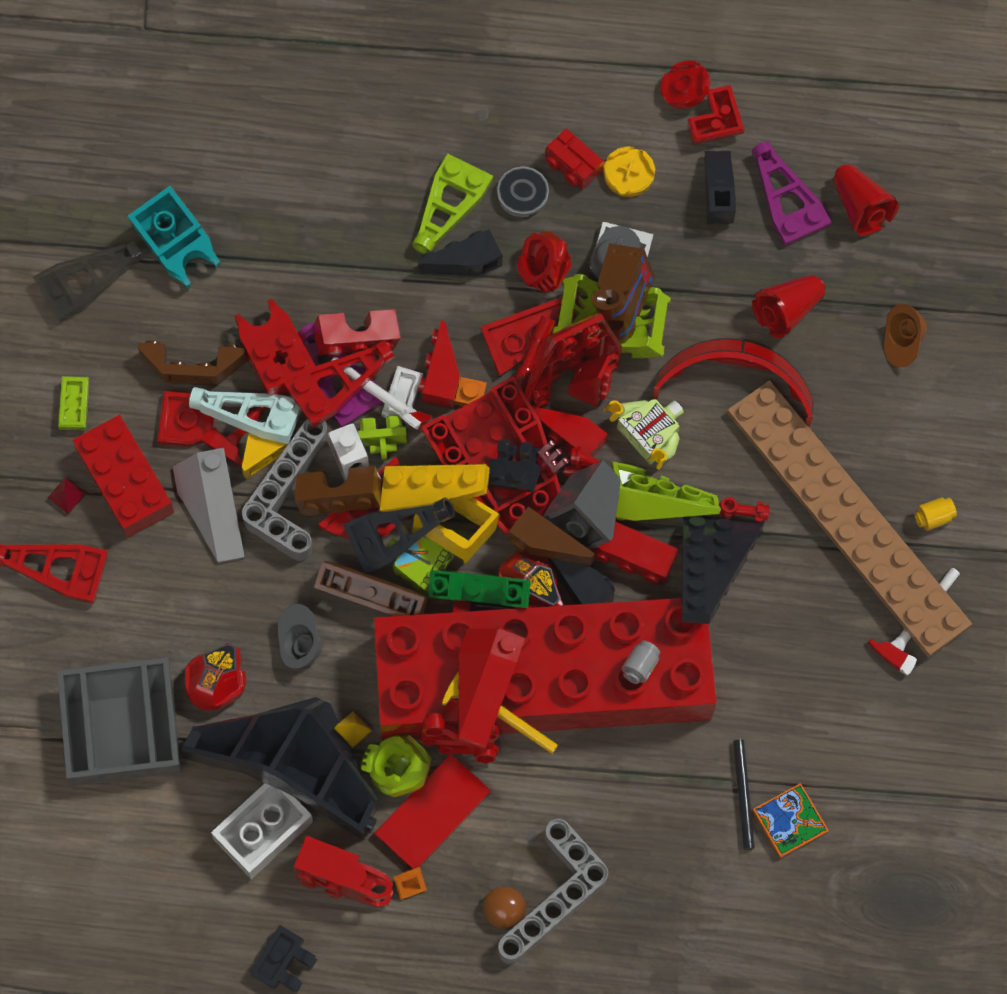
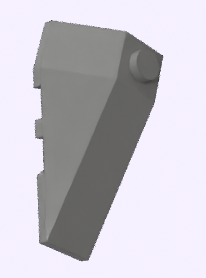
(208, 496)

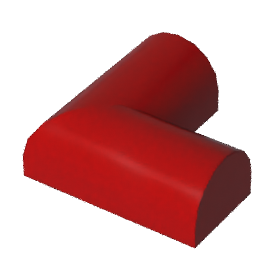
(722, 121)

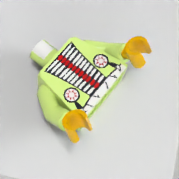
(648, 427)

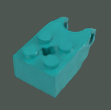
(179, 241)

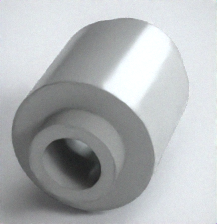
(641, 662)

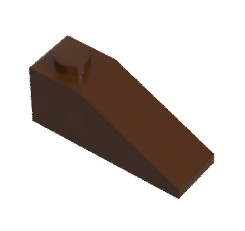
(544, 539)

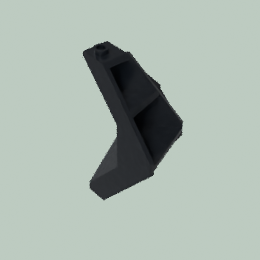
(294, 753)

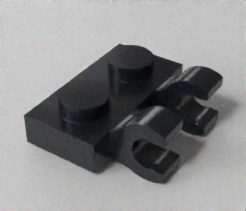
(511, 474)
(277, 957)

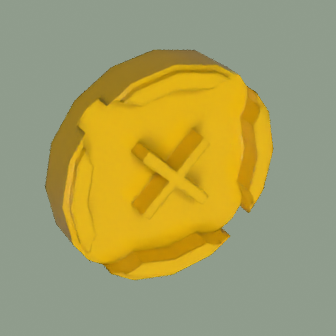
(629, 171)

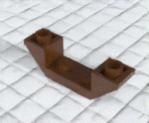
(228, 361)

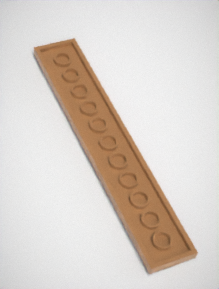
(849, 519)

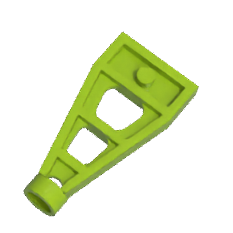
(459, 176)

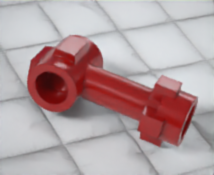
(730, 507)

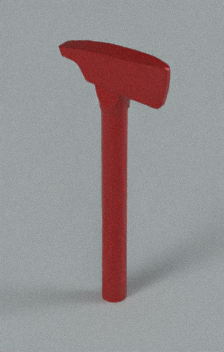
(216, 440)

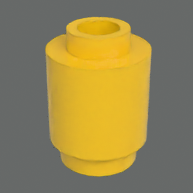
(935, 513)

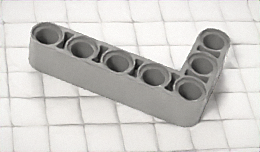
(283, 487)
(559, 897)

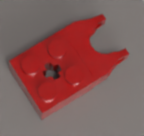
(271, 345)
(340, 874)

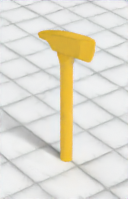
(509, 718)

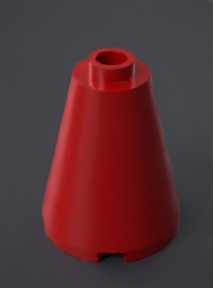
(864, 200)
(787, 304)

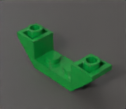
(479, 588)

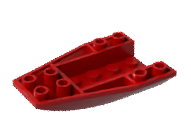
(566, 350)
(472, 438)

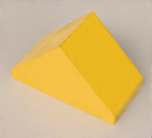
(260, 454)

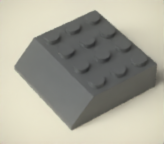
(118, 721)

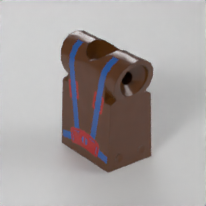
(623, 288)

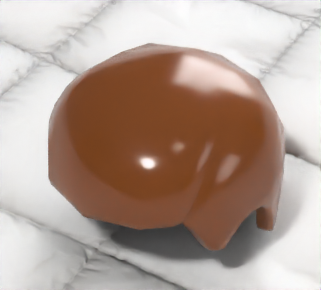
(504, 907)

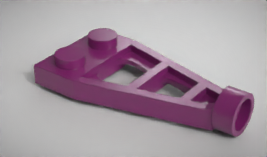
(801, 222)
(360, 404)

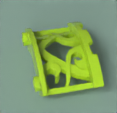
(640, 343)

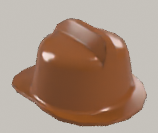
(903, 335)

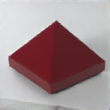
(66, 496)

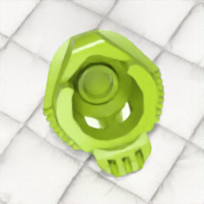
(397, 765)

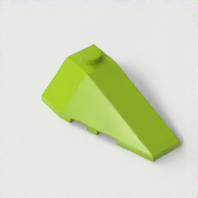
(650, 498)

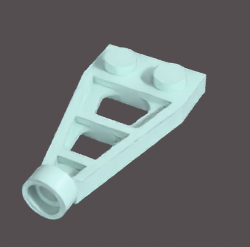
(279, 423)

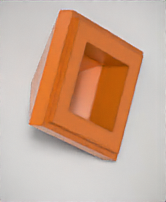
(410, 883)

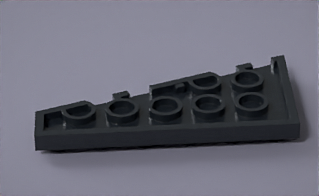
(711, 561)

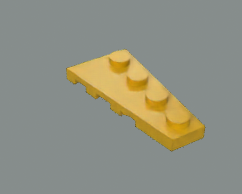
(426, 484)

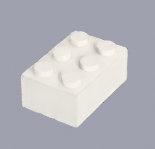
(261, 828)

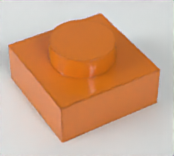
(469, 391)

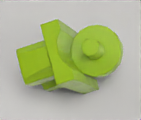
(382, 439)

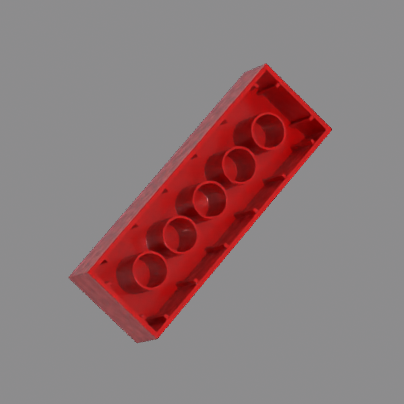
(565, 671)

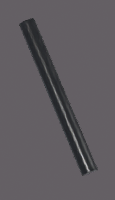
(743, 794)

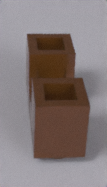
(359, 492)

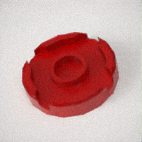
(685, 84)

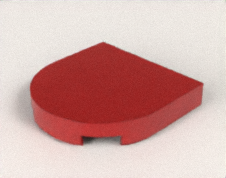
(180, 423)

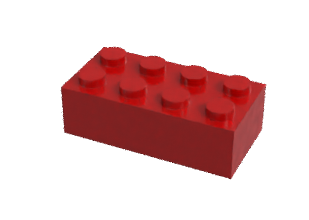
(123, 476)

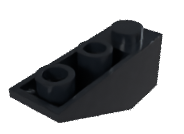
(719, 187)
(468, 257)

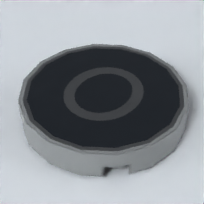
(523, 191)

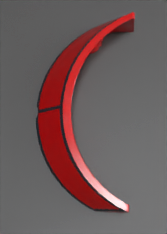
(742, 354)

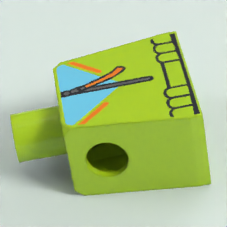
(418, 560)

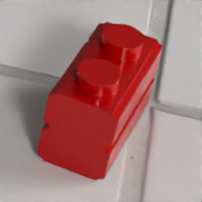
(573, 159)

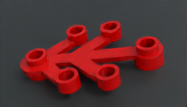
(435, 726)

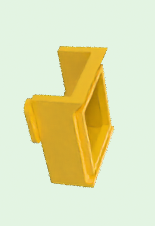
(453, 542)

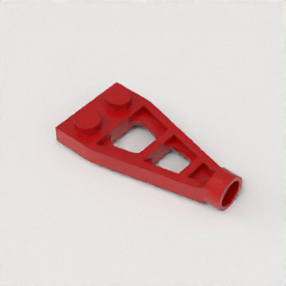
(313, 401)
(86, 574)

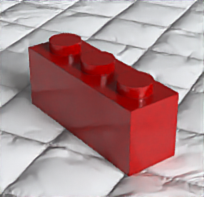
(638, 554)

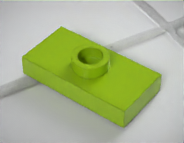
(73, 403)

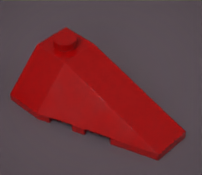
(485, 670)

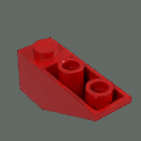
(443, 375)
(592, 380)
(571, 431)

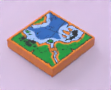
(790, 820)

